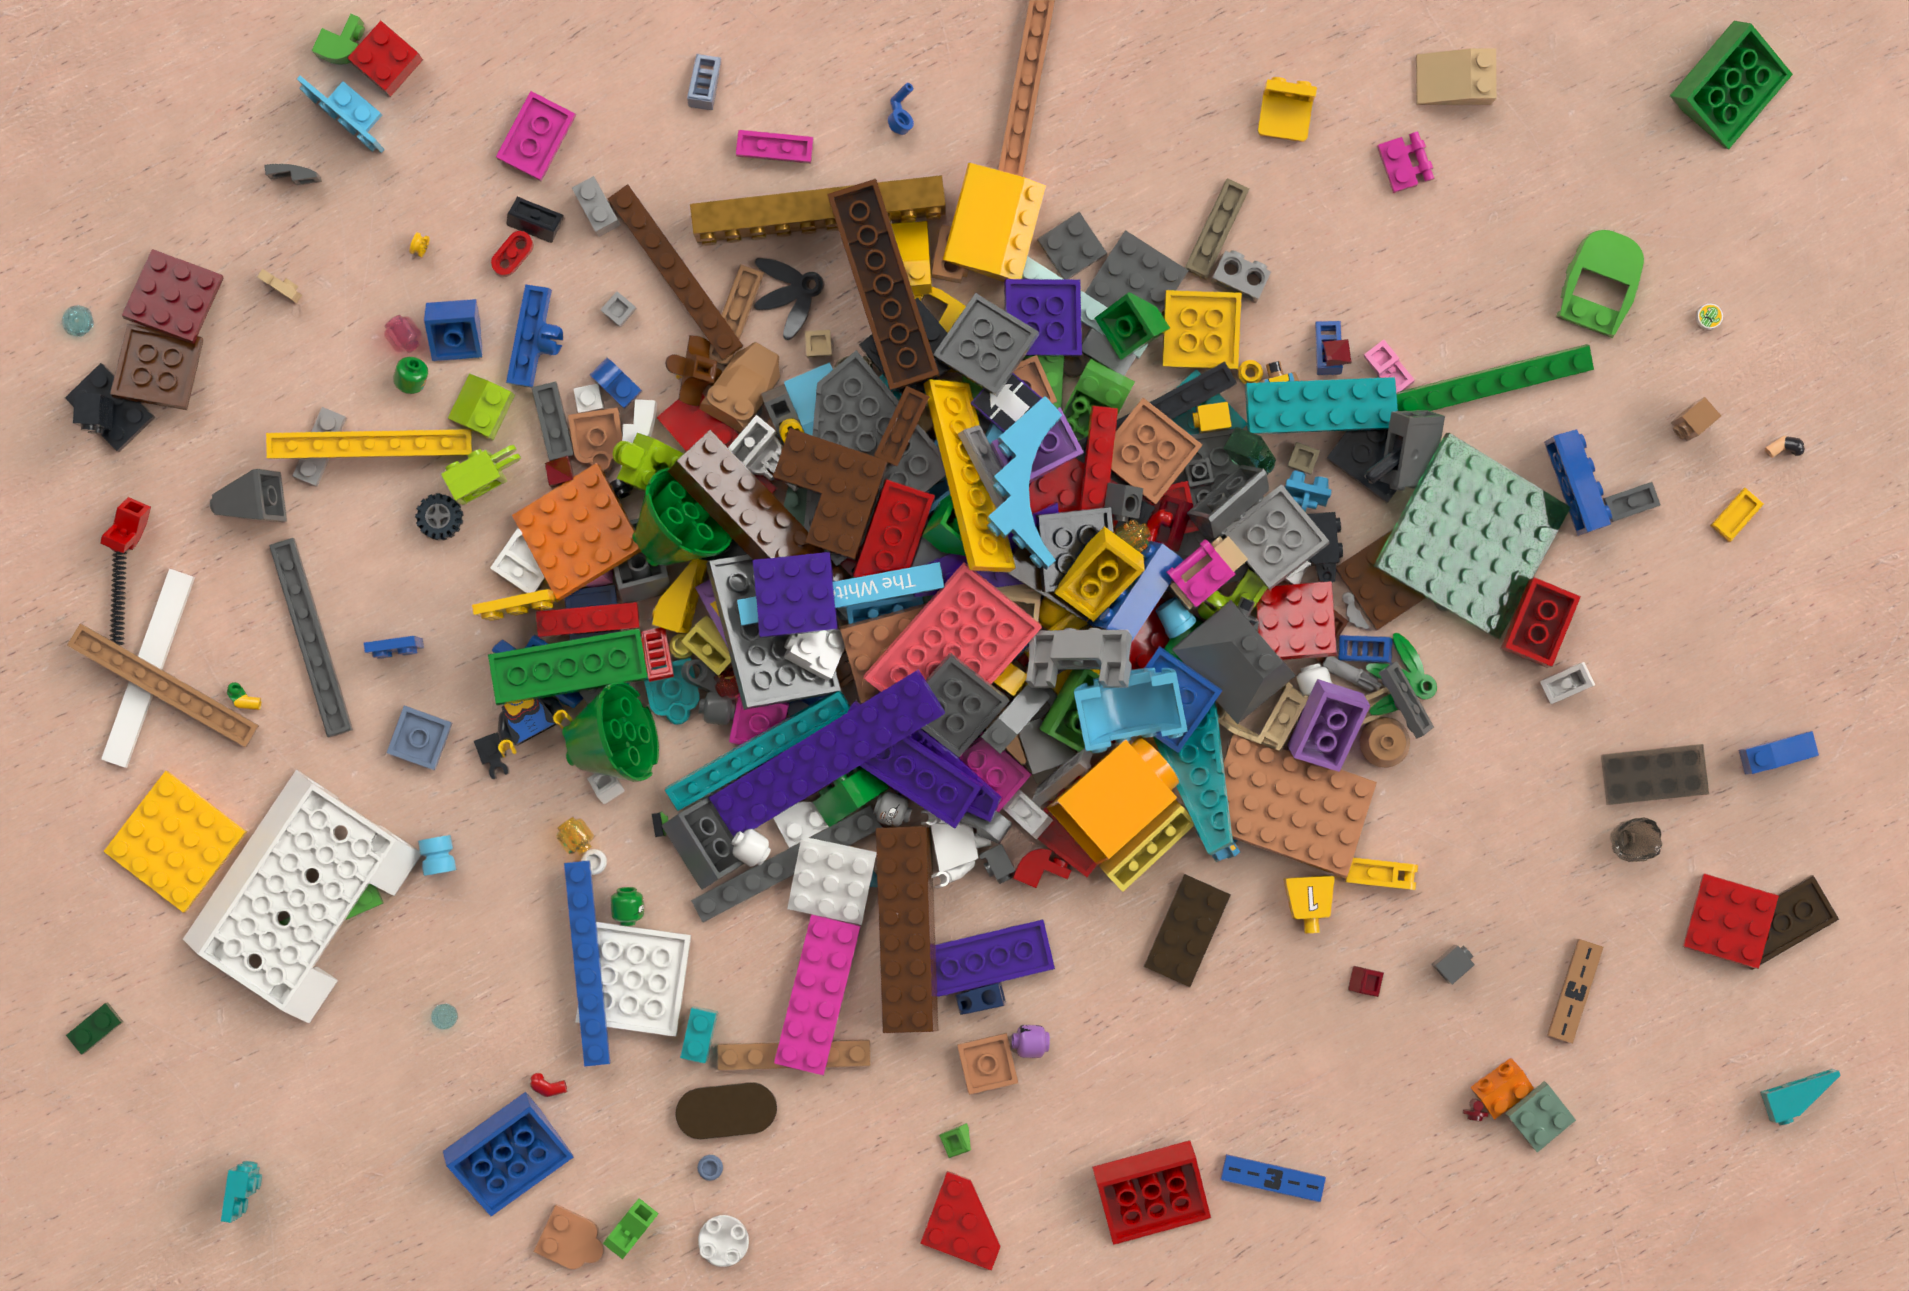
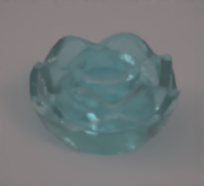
(85, 320)

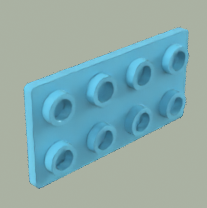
(353, 111)

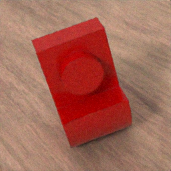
(128, 526)
(1033, 865)

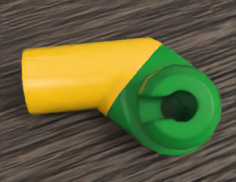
(241, 699)

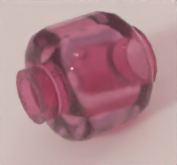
(402, 334)

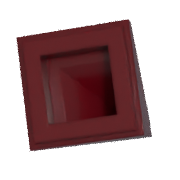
(1337, 352)

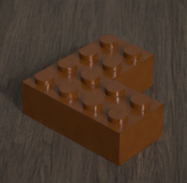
(846, 486)

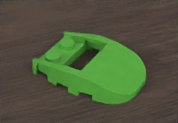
(1611, 257)

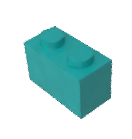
(699, 1034)

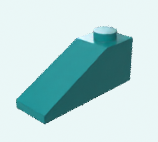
(1795, 1097)

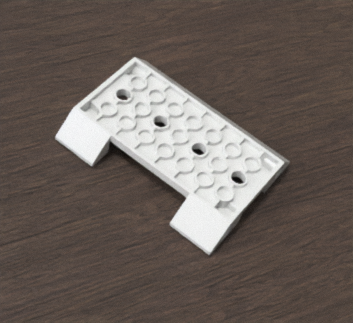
(273, 879)

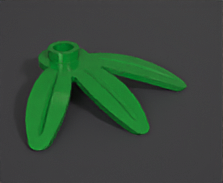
(1415, 676)

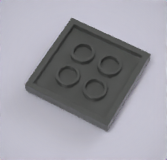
(1137, 270)
(986, 344)
(967, 702)

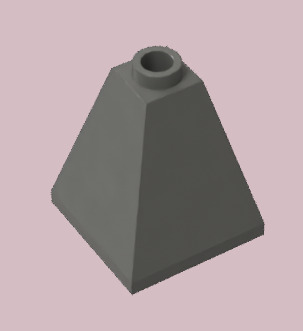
(252, 496)

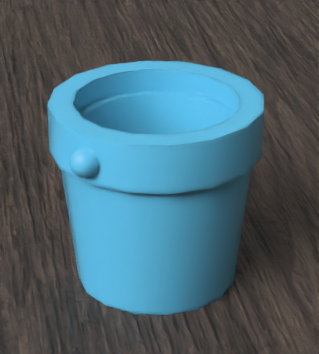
(1174, 617)

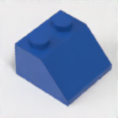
(453, 330)

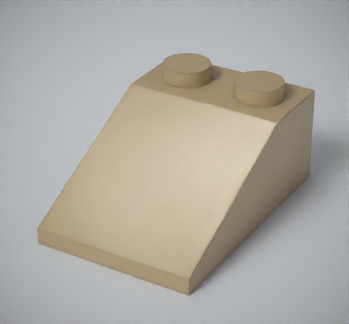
(1456, 77)

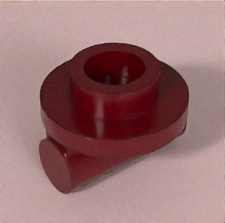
(1475, 1113)

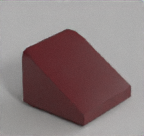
(1365, 981)

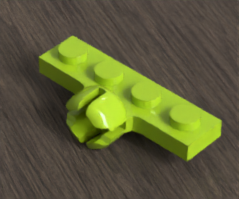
(1249, 587)

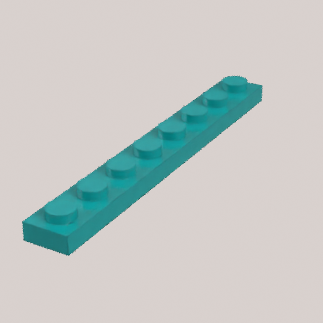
(757, 750)

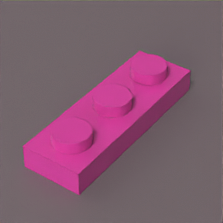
(774, 146)

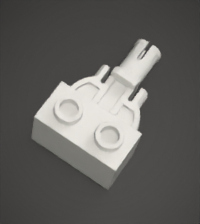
(758, 448)

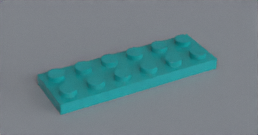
(1320, 405)

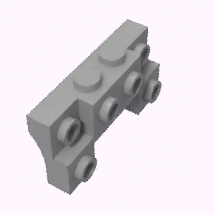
(1080, 650)

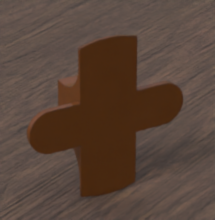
(696, 370)

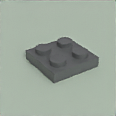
(1072, 246)

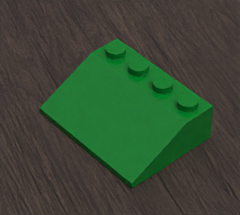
(1732, 83)

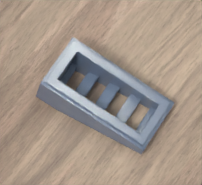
(700, 97)

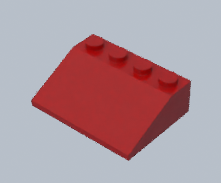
(1151, 1192)

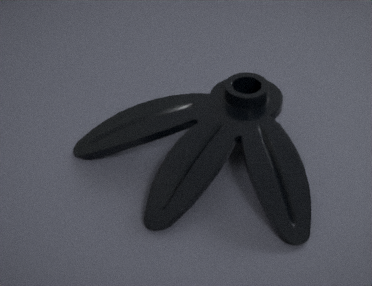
(797, 290)

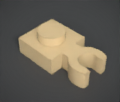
(286, 287)

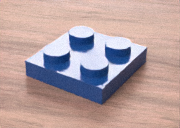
(384, 648)

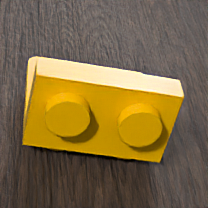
(1286, 109)

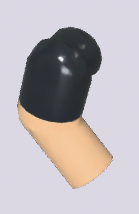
(1786, 443)

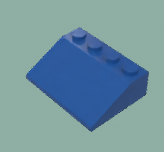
(507, 1154)

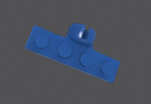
(532, 336)

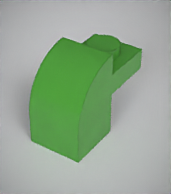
(338, 48)
(630, 1228)

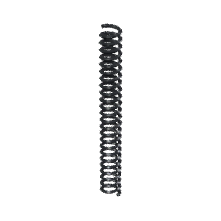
(113, 625)

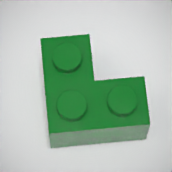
(848, 795)

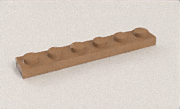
(762, 1055)

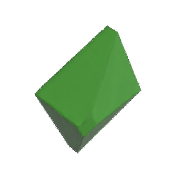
(956, 1140)

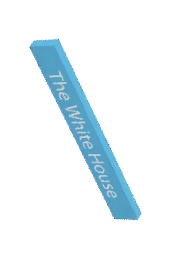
(868, 588)

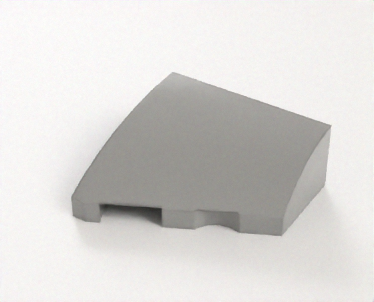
(1042, 749)

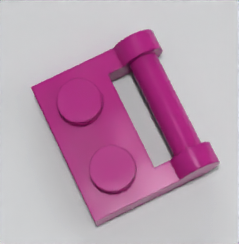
(1207, 579)

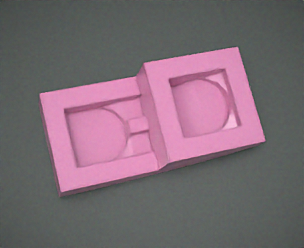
(1387, 364)

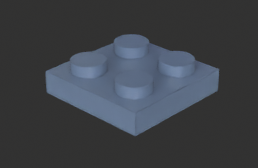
(419, 737)

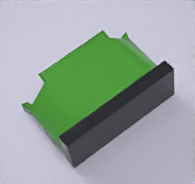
(658, 820)

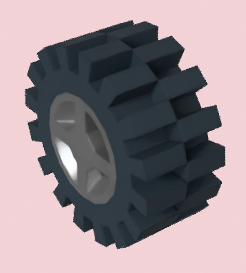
(430, 517)

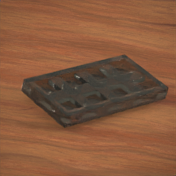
(1654, 774)

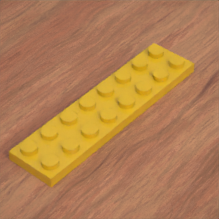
(951, 414)

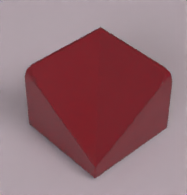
(559, 471)

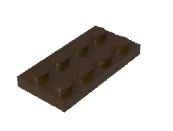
(1187, 930)

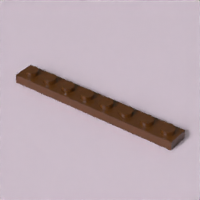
(675, 272)

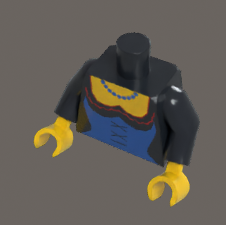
(528, 719)

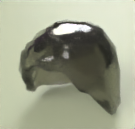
(1636, 840)

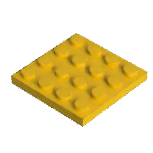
(175, 841)

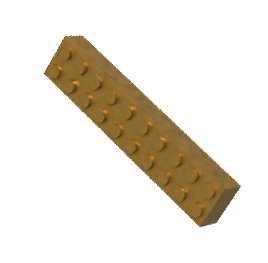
(808, 211)

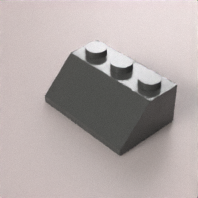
(1229, 501)
(703, 842)

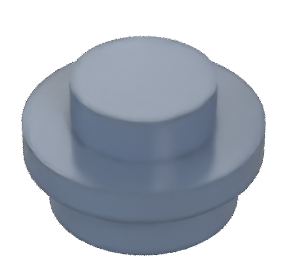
(710, 1167)

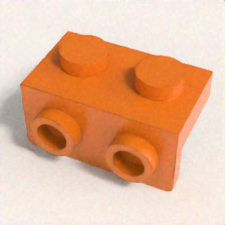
(1502, 1088)

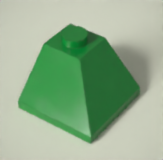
(1131, 324)

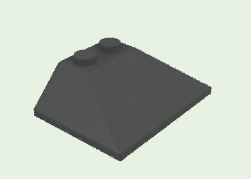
(1235, 660)

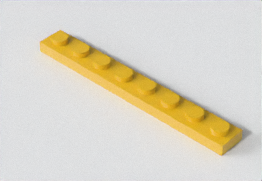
(368, 444)

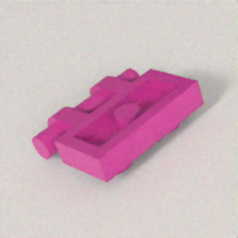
(1398, 164)

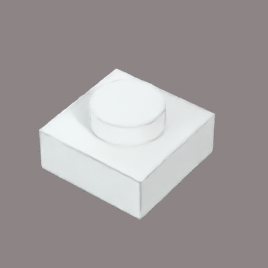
(588, 398)

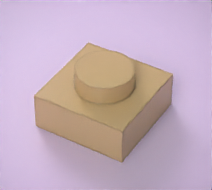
(818, 343)

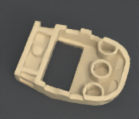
(1279, 723)

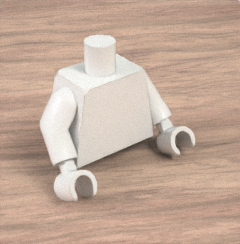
(954, 848)

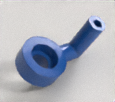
(900, 120)

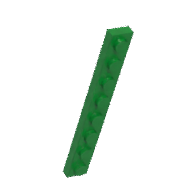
(1496, 380)

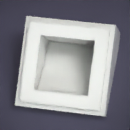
(605, 787)

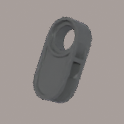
(706, 678)

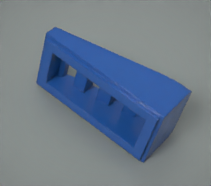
(1320, 326)
(1387, 650)

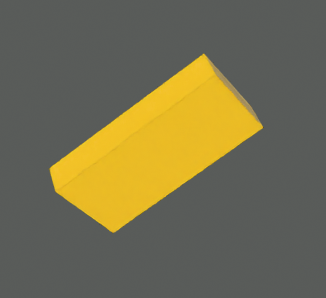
(1737, 514)

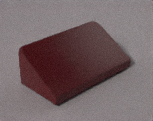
(1173, 534)

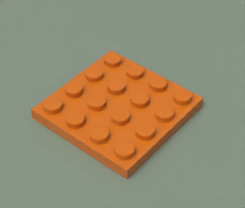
(577, 532)

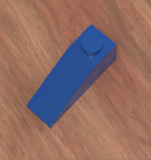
(1778, 753)

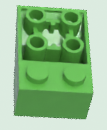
(1095, 387)

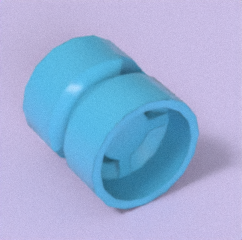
(437, 855)

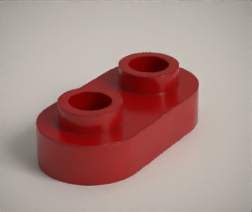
(510, 252)

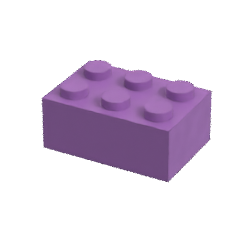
(1328, 725)

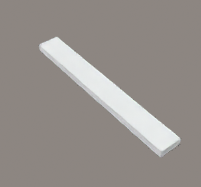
(154, 650)

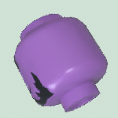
(1031, 1041)

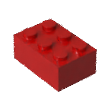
(1540, 622)

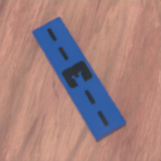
(1273, 1178)

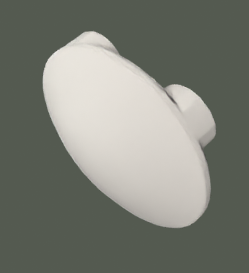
(723, 1240)

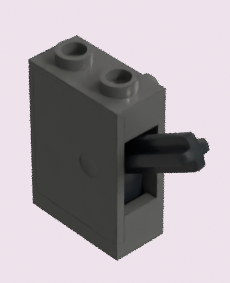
(1408, 449)

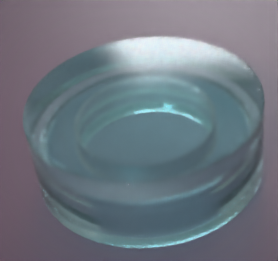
(444, 1016)

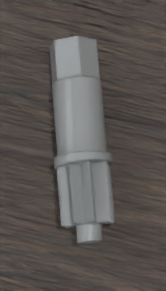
(1356, 676)

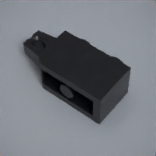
(1328, 557)

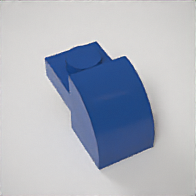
(615, 382)

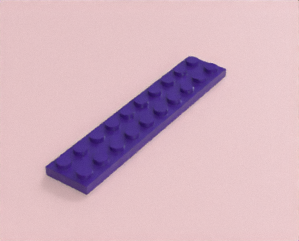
(828, 754)

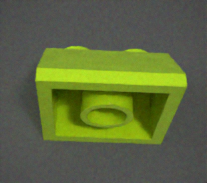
(481, 406)

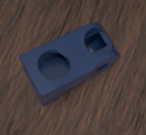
(981, 998)

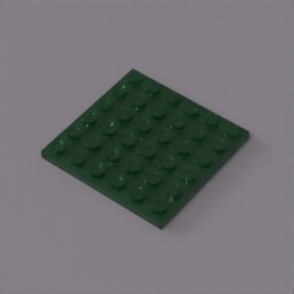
(1472, 536)

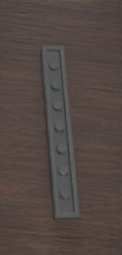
(311, 637)

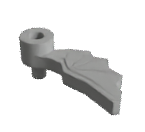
(1354, 614)

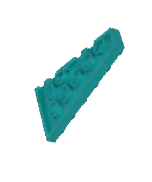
(1203, 781)

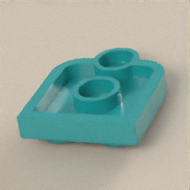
(673, 695)

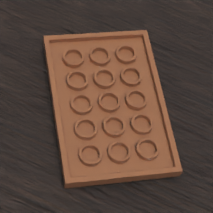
(1295, 805)

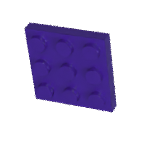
(1049, 308)
(795, 594)

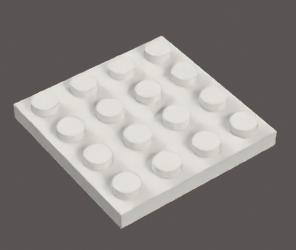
(642, 977)

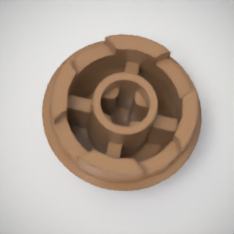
(1384, 742)

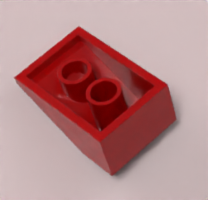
(690, 424)

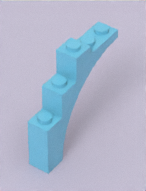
(1013, 480)

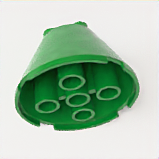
(675, 525)
(614, 735)

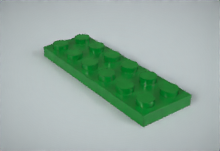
(567, 667)

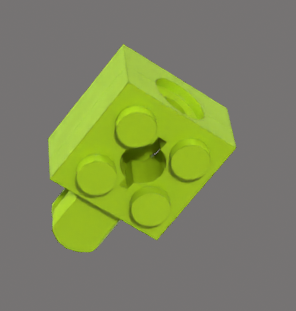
(643, 459)
(478, 473)

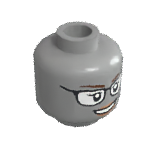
(892, 809)

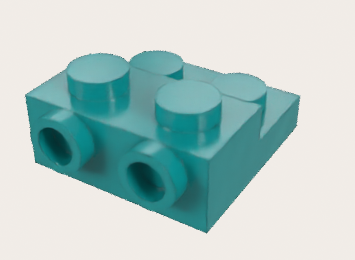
(241, 1183)

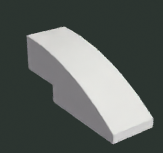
(644, 420)

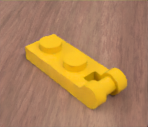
(1381, 873)

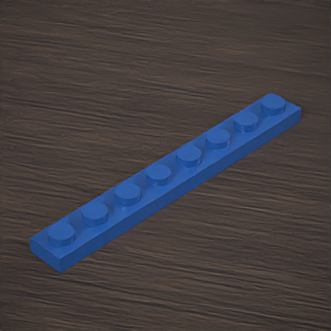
(587, 963)

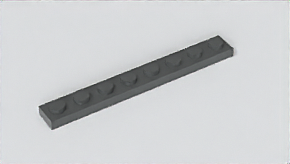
(780, 866)

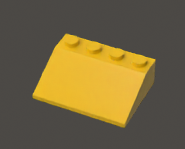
(994, 222)

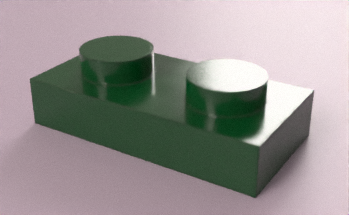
(94, 1028)

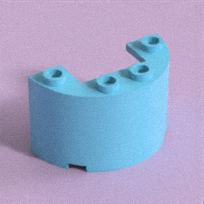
(1145, 707)

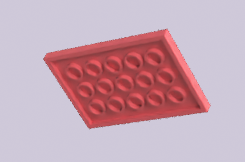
(963, 619)

